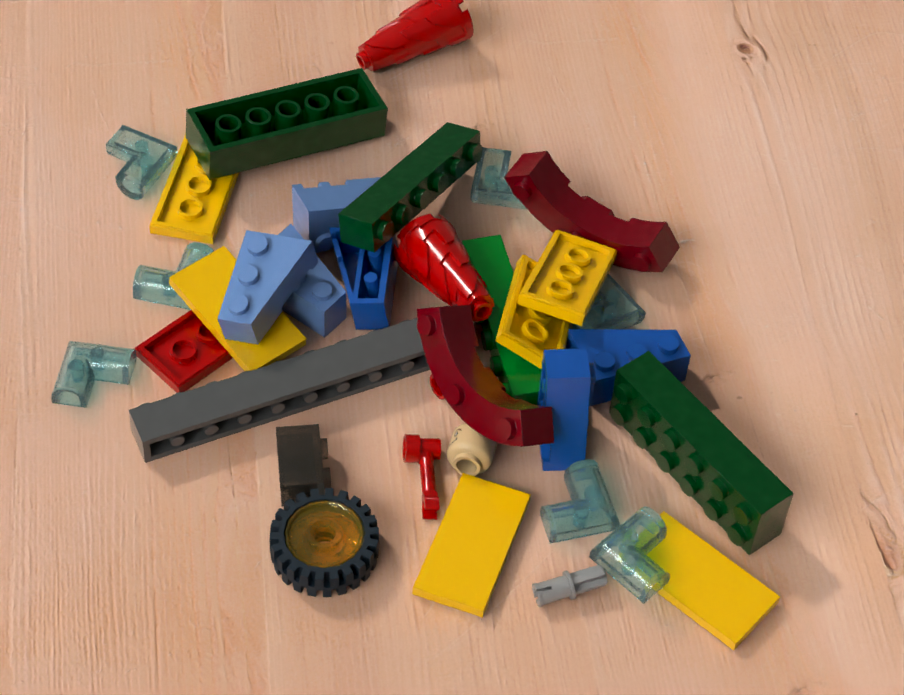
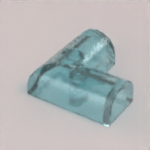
(145, 160)
(489, 182)
(153, 285)
(612, 309)
(85, 364)
(588, 511)
(625, 552)

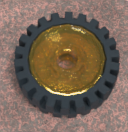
(324, 566)

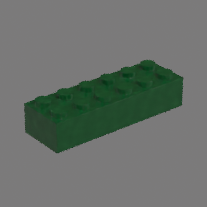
(285, 123)
(699, 453)

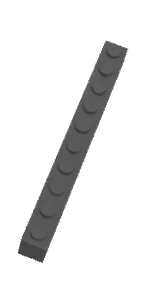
(277, 390)

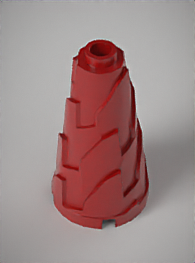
(417, 31)
(441, 263)

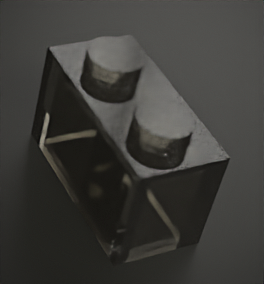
(300, 461)

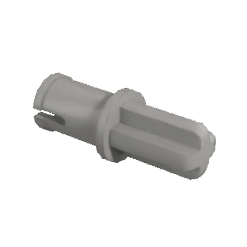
(569, 585)

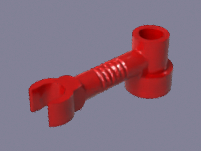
(424, 452)

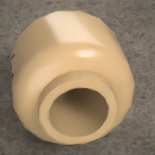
(470, 451)

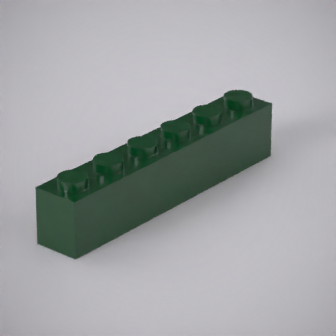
(409, 187)

